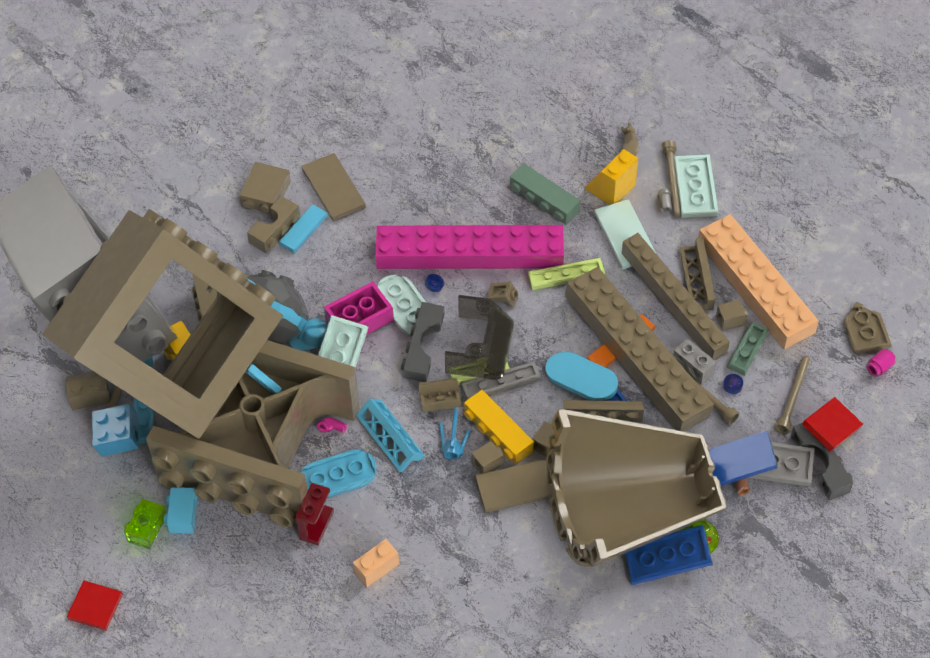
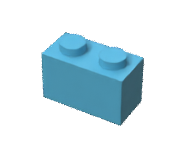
(181, 510)

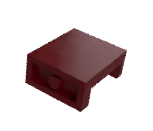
(314, 514)

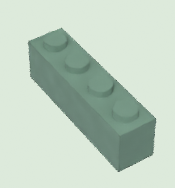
(544, 194)

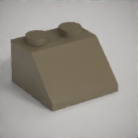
(87, 390)

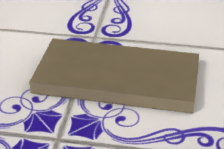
(333, 187)
(514, 486)

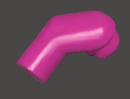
(330, 424)

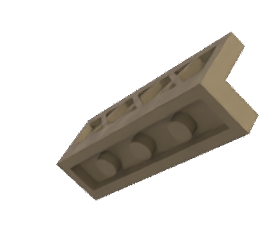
(704, 273)
(622, 410)

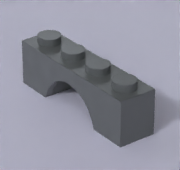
(429, 320)
(835, 479)

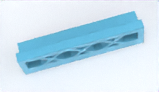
(394, 429)

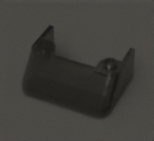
(487, 358)

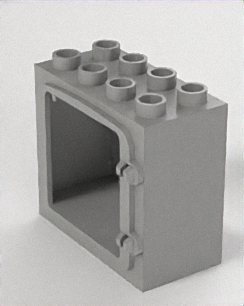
(51, 246)

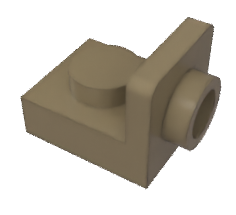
(503, 293)

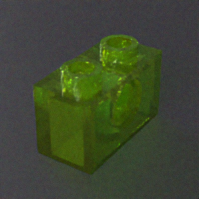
(145, 534)

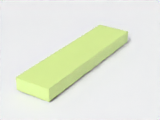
(561, 274)

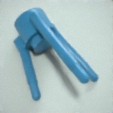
(452, 448)

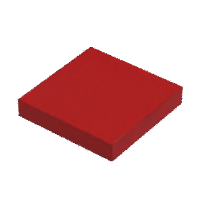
(94, 605)

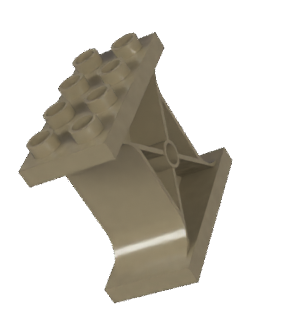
(257, 434)

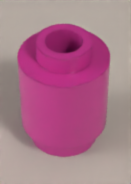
(881, 362)

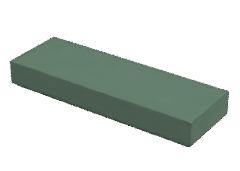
(748, 348)

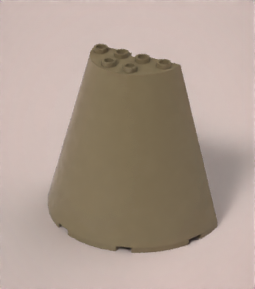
(625, 484)

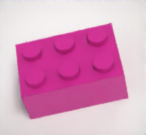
(363, 306)

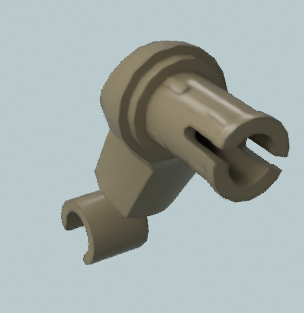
(630, 140)

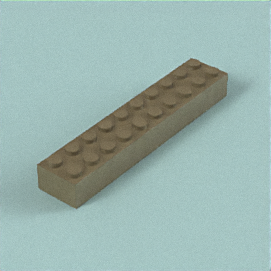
(639, 350)

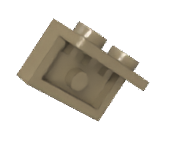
(439, 395)

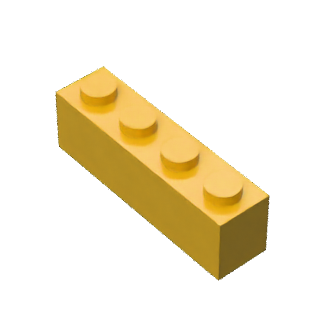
(498, 427)

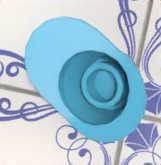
(311, 335)

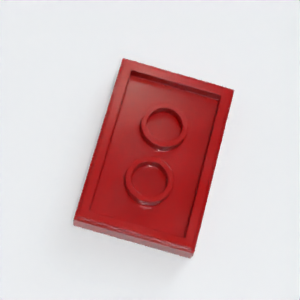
(832, 424)

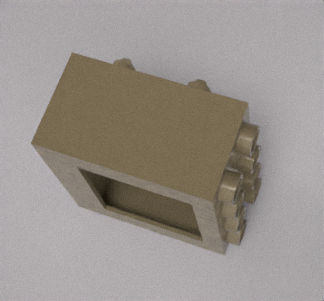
(212, 355)

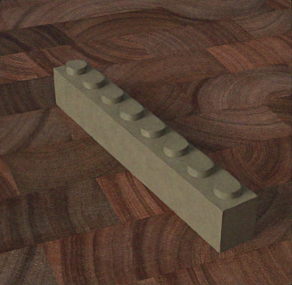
(675, 297)

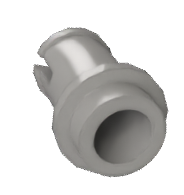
(665, 202)

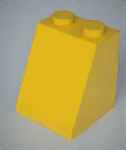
(615, 178)

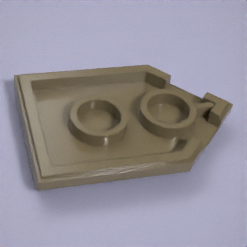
(866, 330)

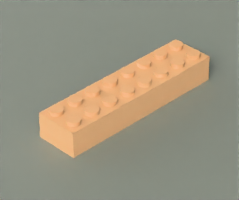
(758, 282)

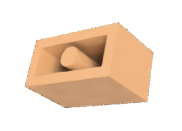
(376, 563)

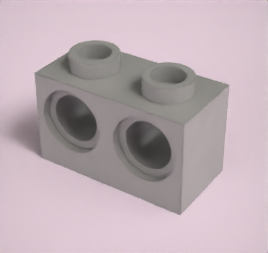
(695, 361)

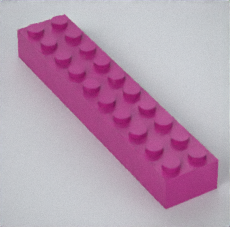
(469, 247)

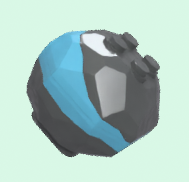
(287, 302)

